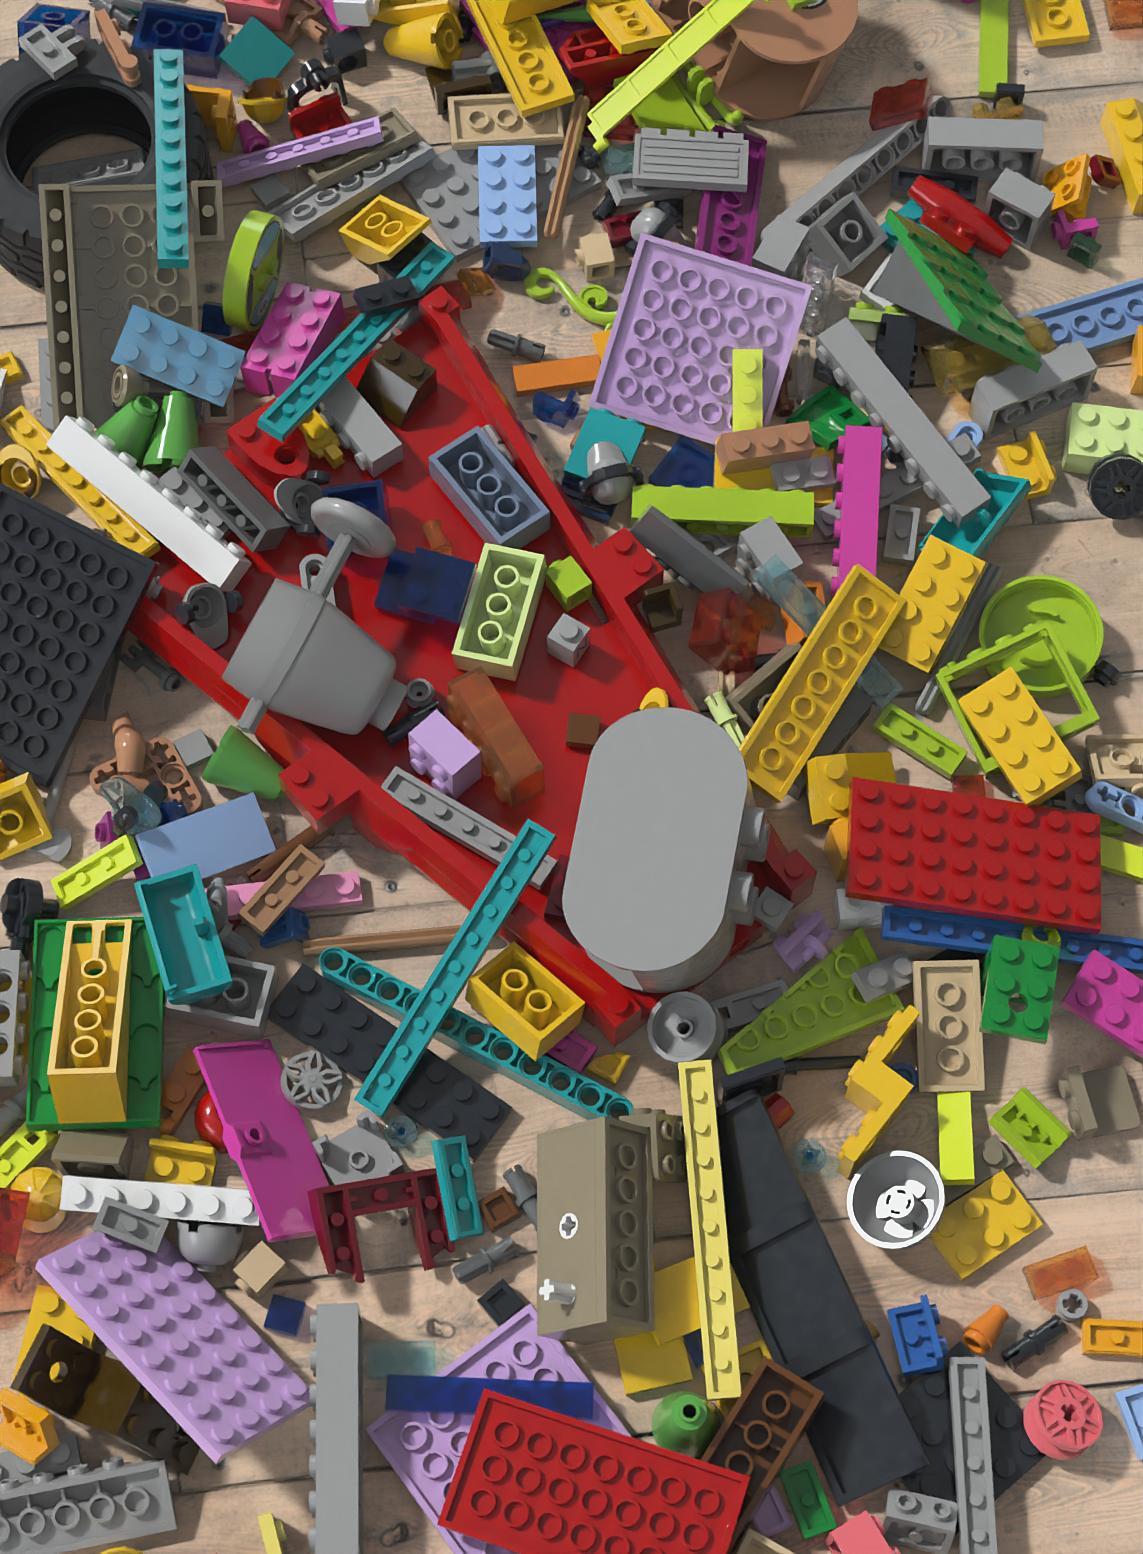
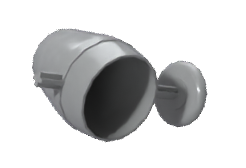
(310, 656)

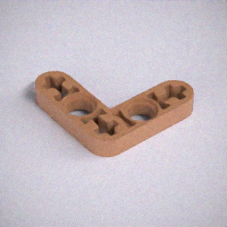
(153, 765)

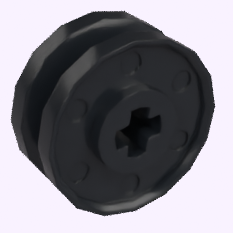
(1106, 476)

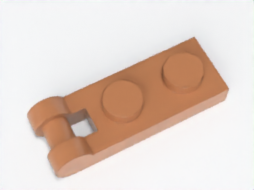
(119, 49)

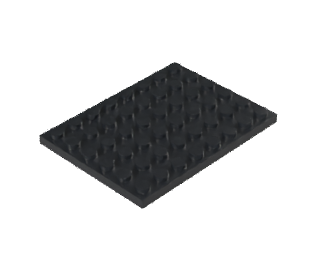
(61, 623)

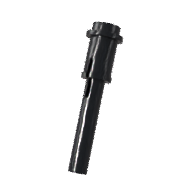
(819, 1063)

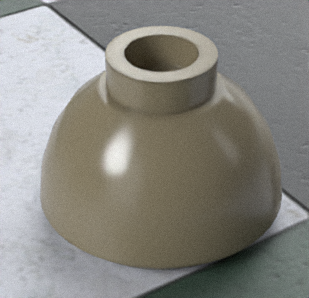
(127, 385)

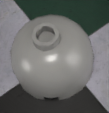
(209, 1243)

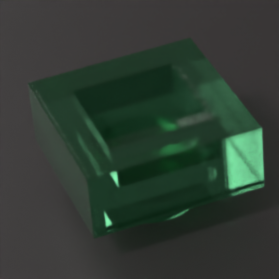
(1084, 250)

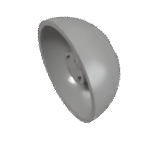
(885, 1189)

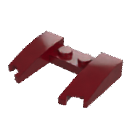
(337, 1205)

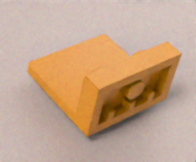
(219, 112)

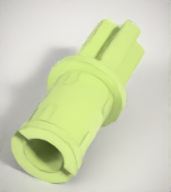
(725, 717)

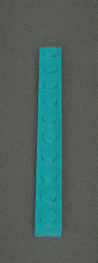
(170, 159)
(348, 350)
(455, 968)

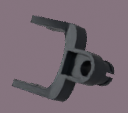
(312, 77)

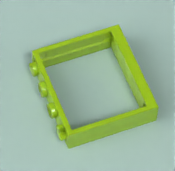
(1003, 648)

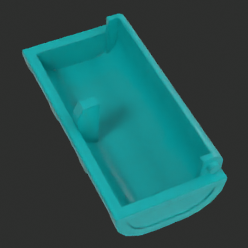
(978, 533)
(183, 936)

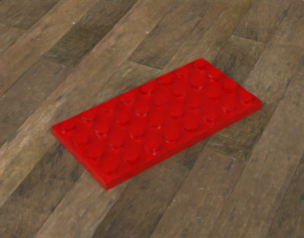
(973, 856)
(577, 1488)

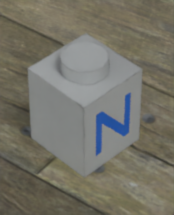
(568, 640)

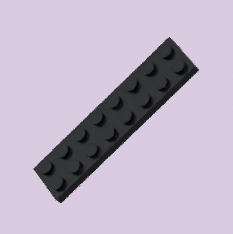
(355, 1038)

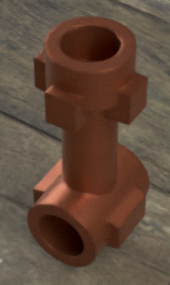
(784, 405)

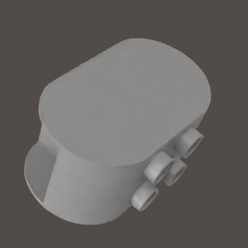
(663, 850)

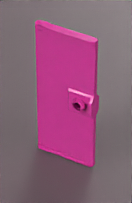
(263, 1134)

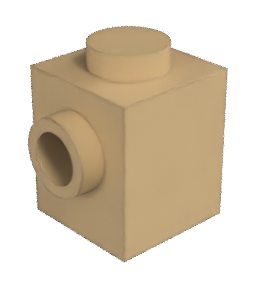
(595, 256)
(258, 1270)

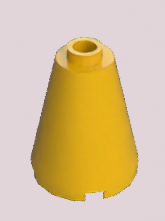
(427, 40)

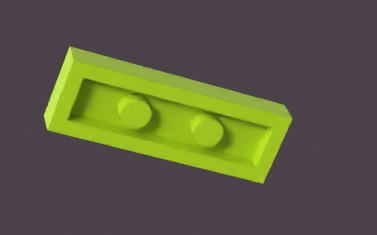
(919, 740)

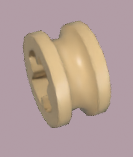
(726, 682)

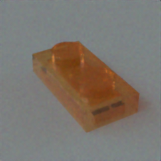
(1060, 1273)

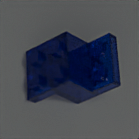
(425, 585)

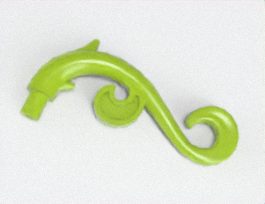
(578, 303)

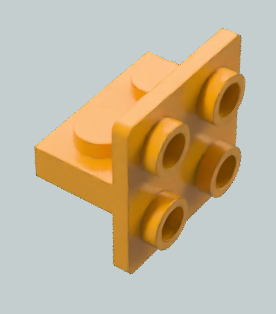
(1071, 187)

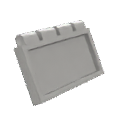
(690, 162)

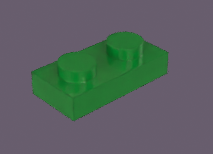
(807, 1500)

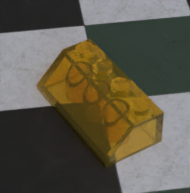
(961, 363)

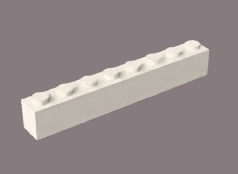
(149, 503)

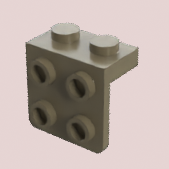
(1098, 1101)
(667, 1143)

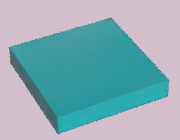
(255, 53)

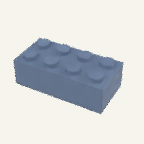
(489, 491)

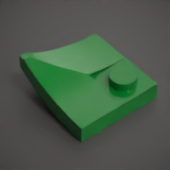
(828, 416)

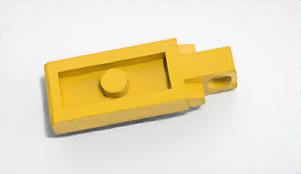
(321, 439)

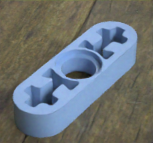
(1114, 809)

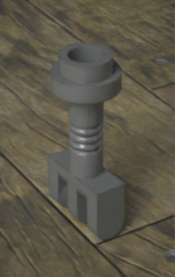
(169, 678)

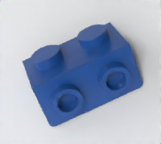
(916, 1337)

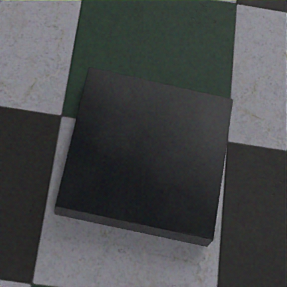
(765, 1076)

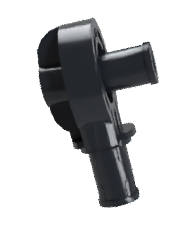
(20, 908)

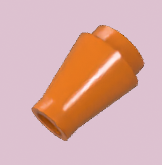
(984, 1331)

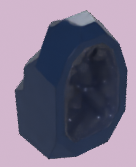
(504, 262)

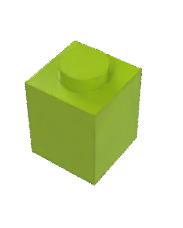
(568, 583)

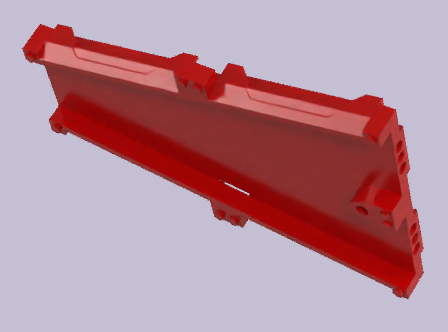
(343, 773)

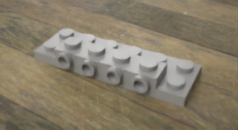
(85, 1507)

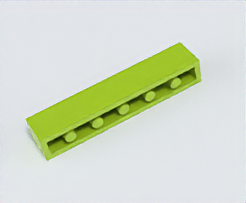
(728, 510)

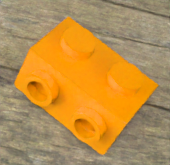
(26, 1428)

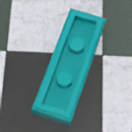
(457, 1188)

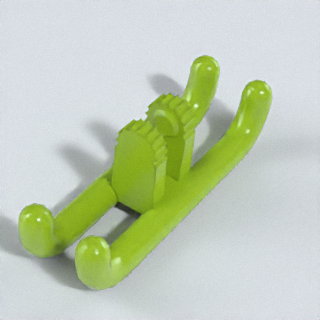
(701, 92)

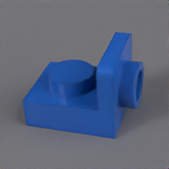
(289, 927)

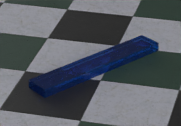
(463, 1394)

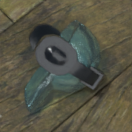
(131, 809)

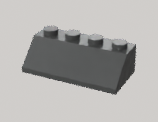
(685, 554)

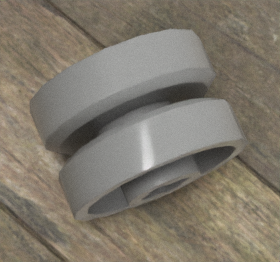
(672, 1019)

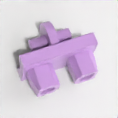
(805, 942)

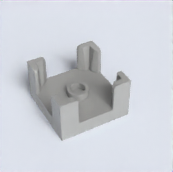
(358, 1153)

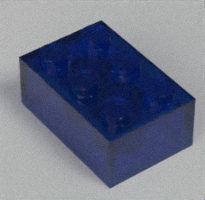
(195, 31)

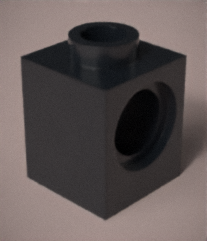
(345, 51)

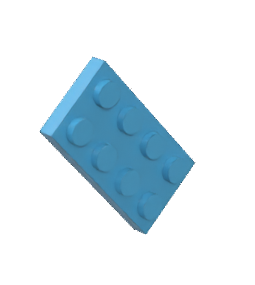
(178, 356)

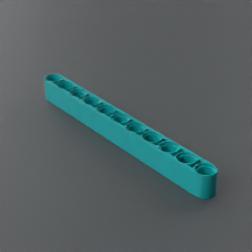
(466, 1026)

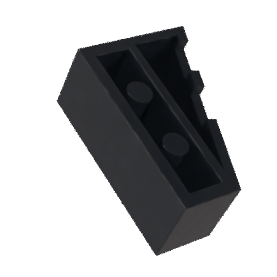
(897, 347)

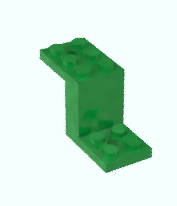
(1020, 974)

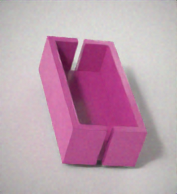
(292, 338)

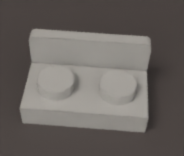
(919, 1521)

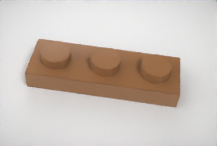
(281, 890)

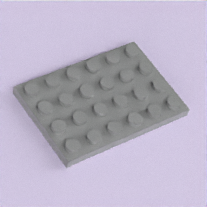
(449, 193)

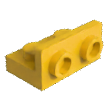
(1029, 461)
(181, 1162)

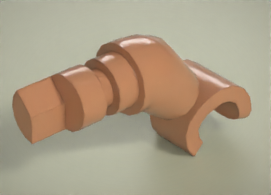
(129, 751)

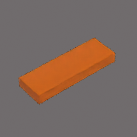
(556, 375)

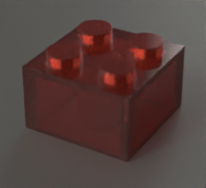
(725, 631)

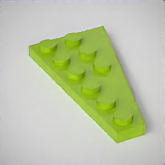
(812, 1011)

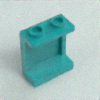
(604, 426)

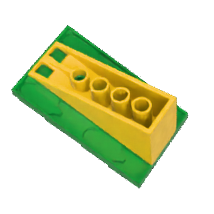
(95, 1026)

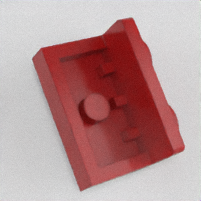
(318, 116)

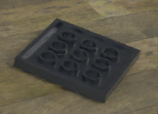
(930, 1412)

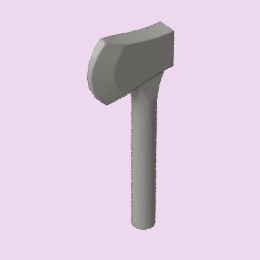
(61, 844)

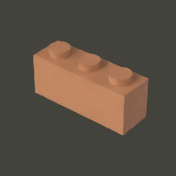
(764, 446)

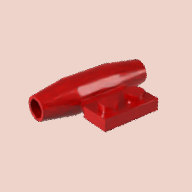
(958, 219)

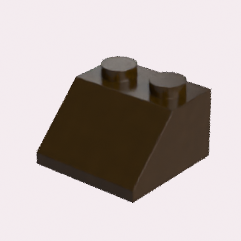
(397, 383)

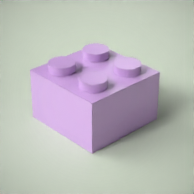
(444, 755)

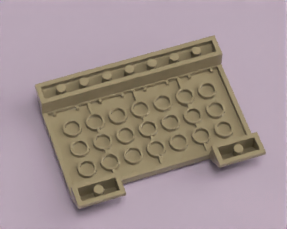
(99, 265)

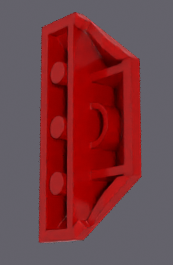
(596, 60)

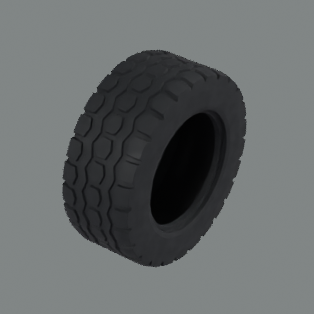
(84, 101)

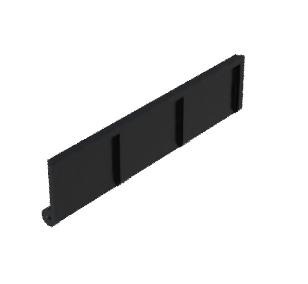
(809, 1309)

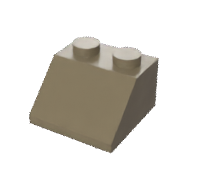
(94, 1153)

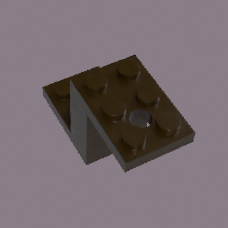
(101, 1398)

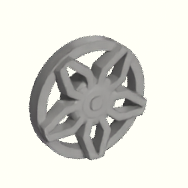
(311, 1081)

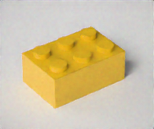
(524, 1001)

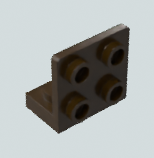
(443, 86)

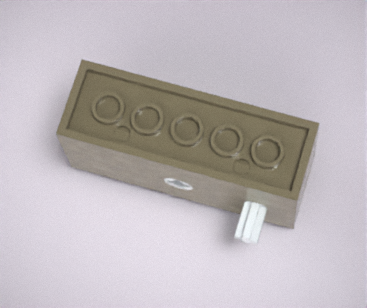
(595, 1232)

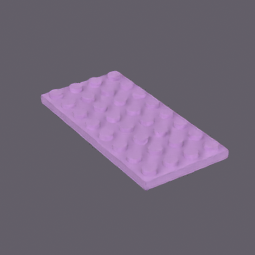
(178, 1339)

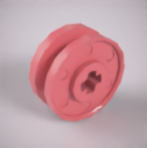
(1063, 1420)

